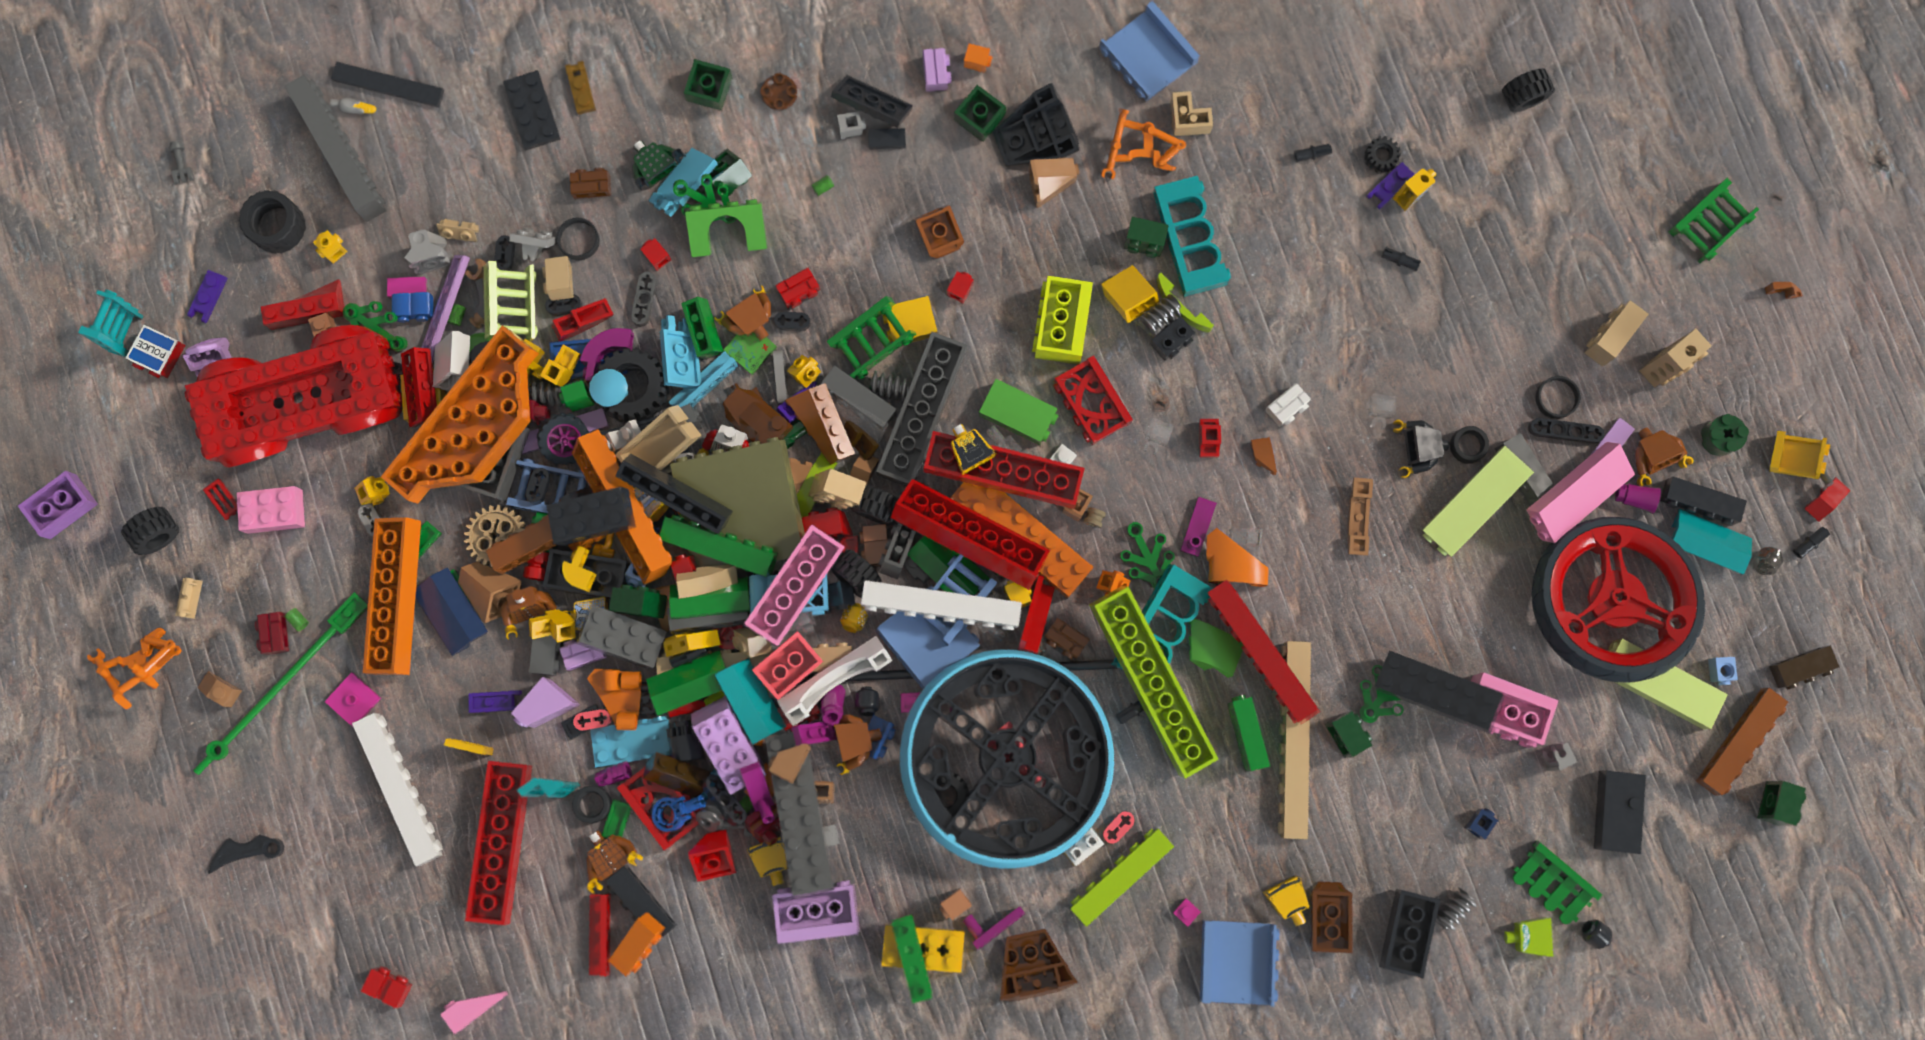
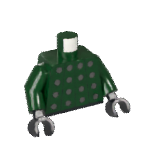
(654, 163)

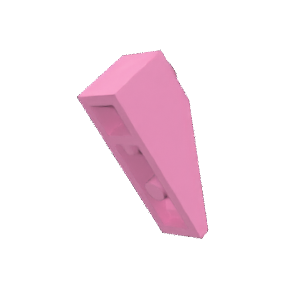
(465, 1011)

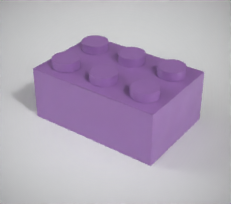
(57, 505)

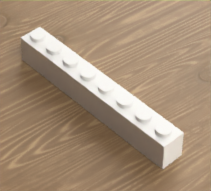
(941, 604)
(397, 789)

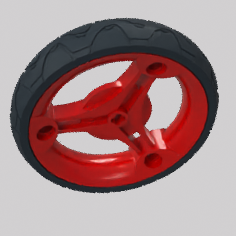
(1575, 648)

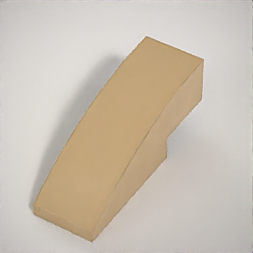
(706, 580)

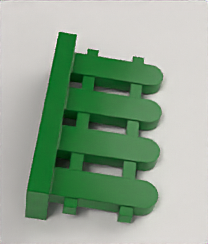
(1562, 890)

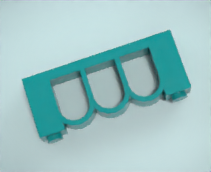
(1181, 192)
(1186, 585)

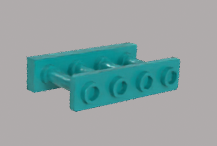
(101, 336)

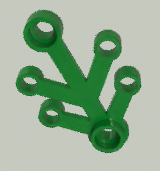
(703, 199)
(372, 323)
(1149, 559)
(1381, 697)

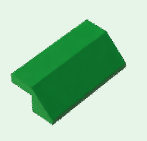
(933, 560)
(723, 601)
(686, 683)

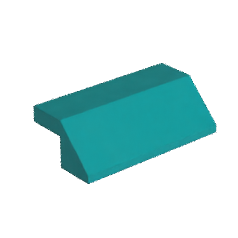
(1712, 542)
(750, 701)
(550, 787)

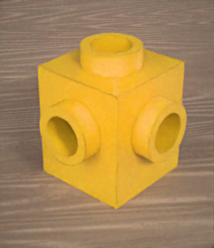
(329, 246)
(804, 370)
(372, 490)

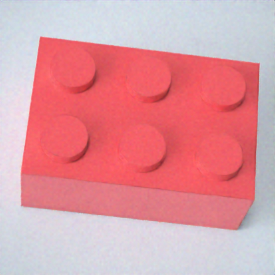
(787, 665)

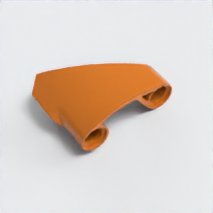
(1232, 562)
(620, 695)

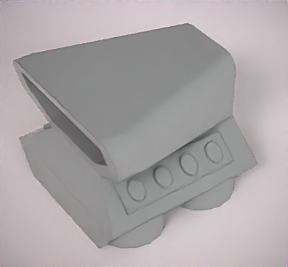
(426, 252)

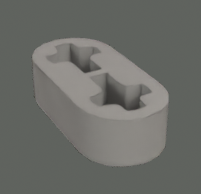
(367, 522)

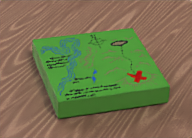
(749, 351)

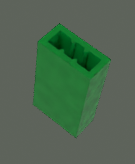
(1248, 733)

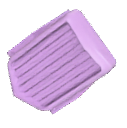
(205, 353)

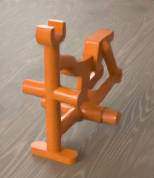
(1148, 130)
(137, 663)

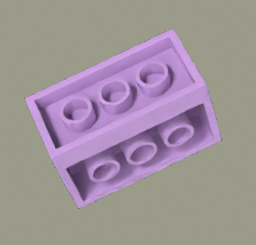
(725, 742)
(816, 926)

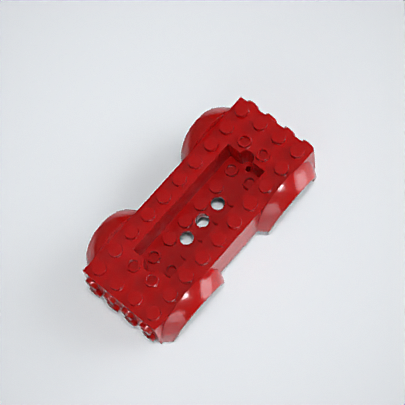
(237, 395)

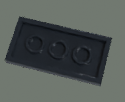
(871, 101)
(531, 110)

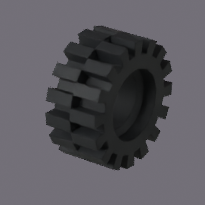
(1393, 150)

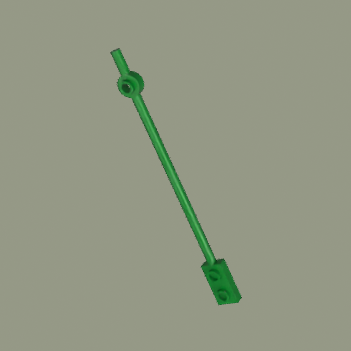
(340, 622)

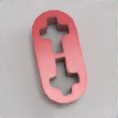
(592, 715)
(1122, 831)

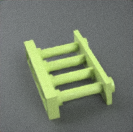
(492, 292)

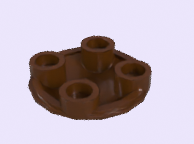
(779, 92)

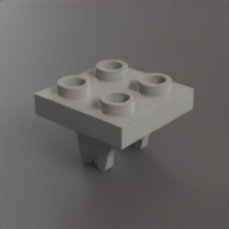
(533, 242)

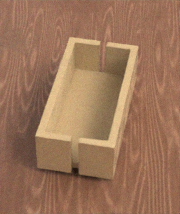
(662, 439)

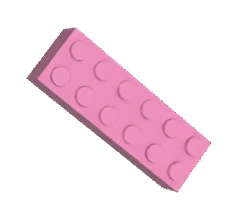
(794, 585)

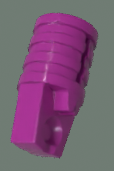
(613, 774)

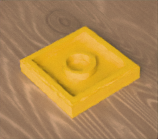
(468, 746)

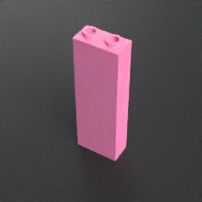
(1580, 492)

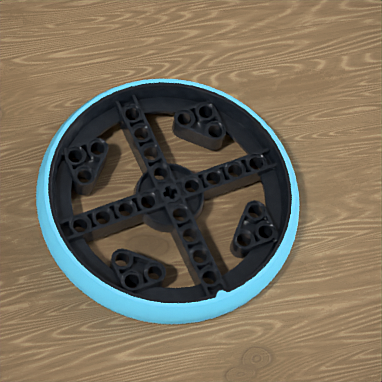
(1091, 728)

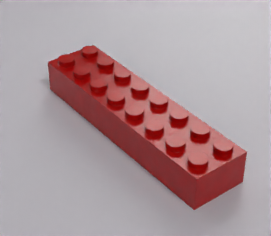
(1009, 472)
(970, 534)
(1266, 656)
(498, 844)

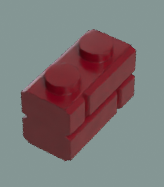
(272, 633)

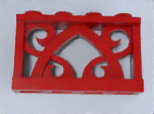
(1097, 375)
(634, 798)

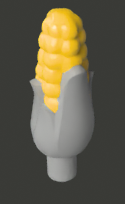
(353, 106)

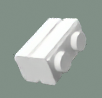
(1287, 405)

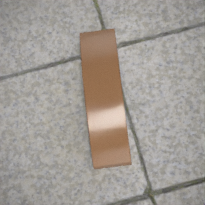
(1359, 516)

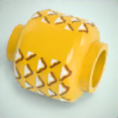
(854, 618)

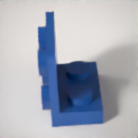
(887, 732)

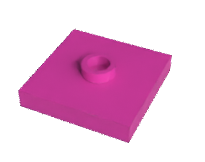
(353, 699)

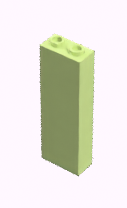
(1476, 501)
(1676, 692)

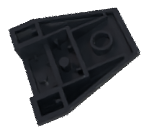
(1037, 130)

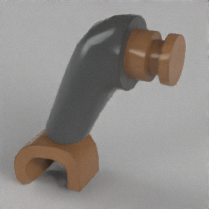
(479, 278)

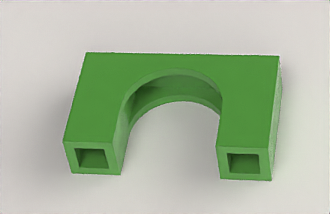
(748, 213)

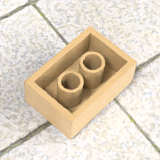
(1615, 332)
(836, 489)

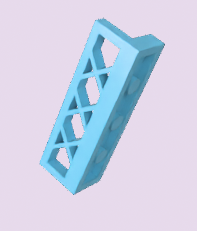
(710, 378)

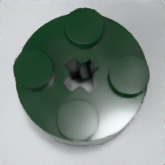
(1724, 435)

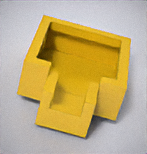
(675, 644)

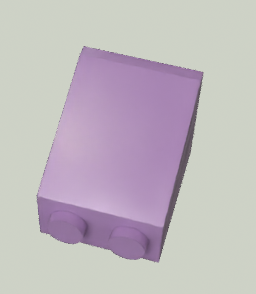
(543, 704)

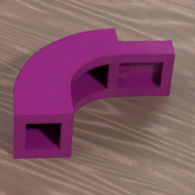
(603, 344)

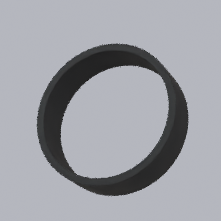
(567, 223)
(1571, 384)

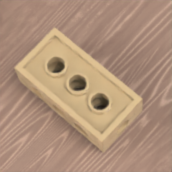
(1676, 359)

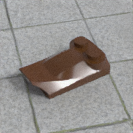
(754, 416)
(1331, 918)

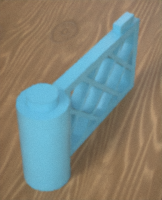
(759, 585)

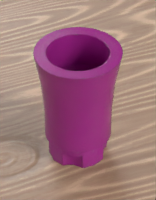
(1639, 497)
(833, 705)

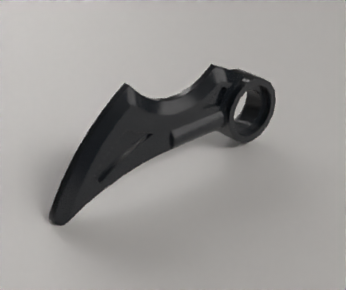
(233, 851)

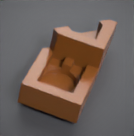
(1788, 288)
(1264, 454)

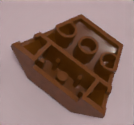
(1033, 967)

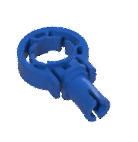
(679, 810)

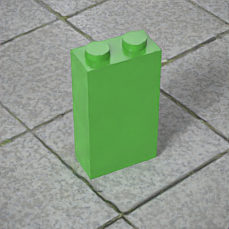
(1018, 412)

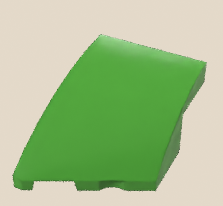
(1213, 648)

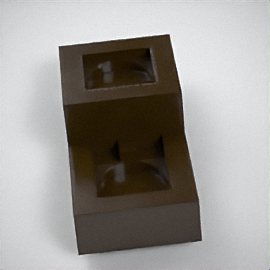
(861, 440)

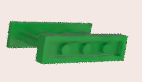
(1709, 204)
(855, 328)
(912, 959)

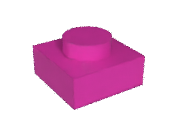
(1186, 912)

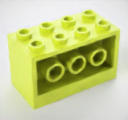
(1074, 317)

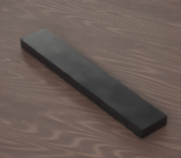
(387, 84)

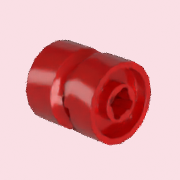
(536, 567)

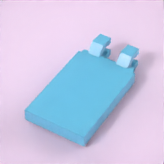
(690, 170)
(678, 353)

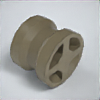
(1094, 517)

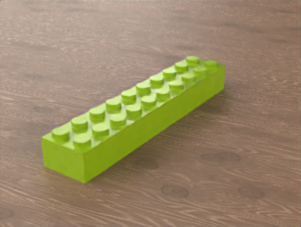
(1153, 681)

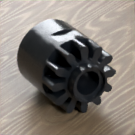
(684, 742)

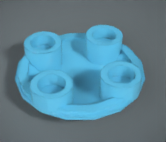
(608, 387)

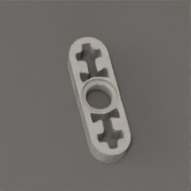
(780, 376)

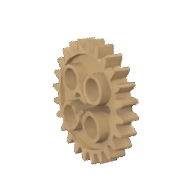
(478, 535)

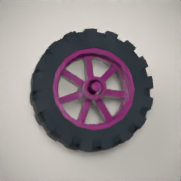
(545, 432)

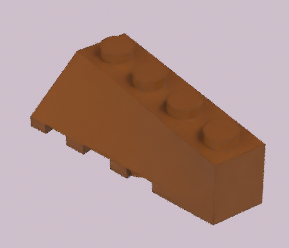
(822, 422)

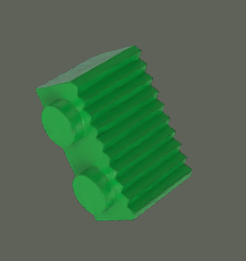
(576, 396)

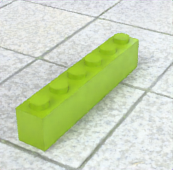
(1121, 877)

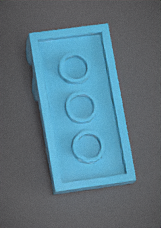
(617, 746)

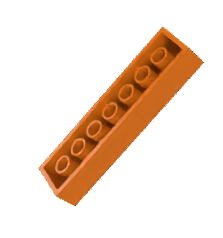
(640, 543)
(1063, 566)
(391, 596)

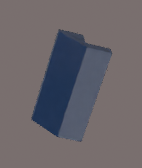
(449, 611)

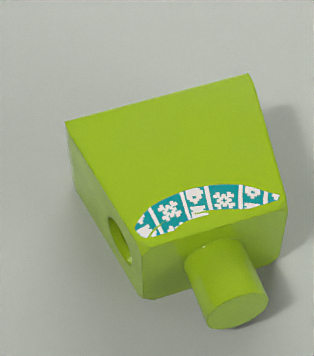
(1532, 936)

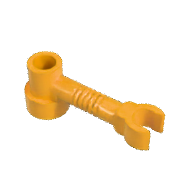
(604, 550)

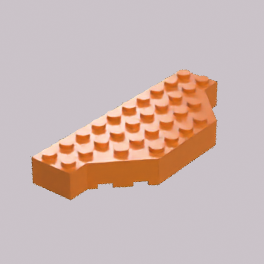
(470, 424)

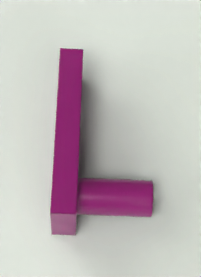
(1198, 527)
(814, 733)
(758, 791)
(983, 938)

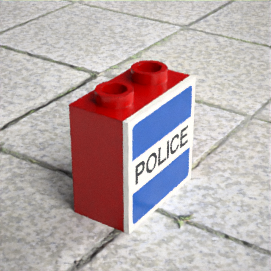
(155, 352)

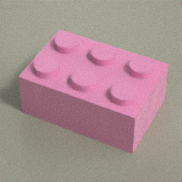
(270, 509)

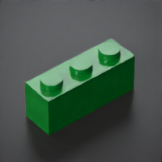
(702, 327)

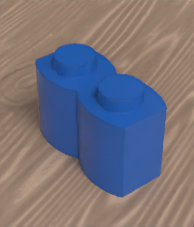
(412, 306)

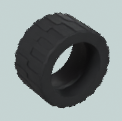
(257, 206)

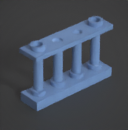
(520, 502)
(984, 586)

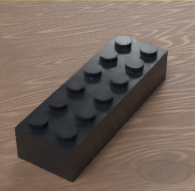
(1440, 692)

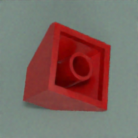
(712, 856)

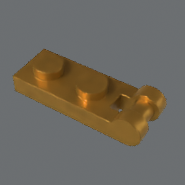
(580, 88)

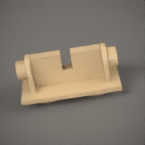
(450, 230)
(188, 598)

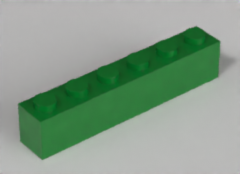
(718, 546)

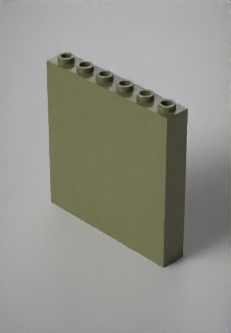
(757, 488)

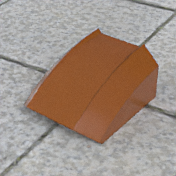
(939, 231)

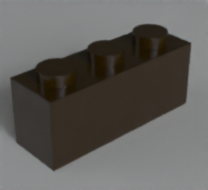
(1804, 667)
(675, 774)

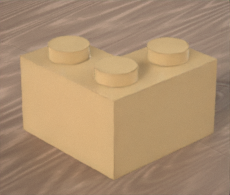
(1186, 119)

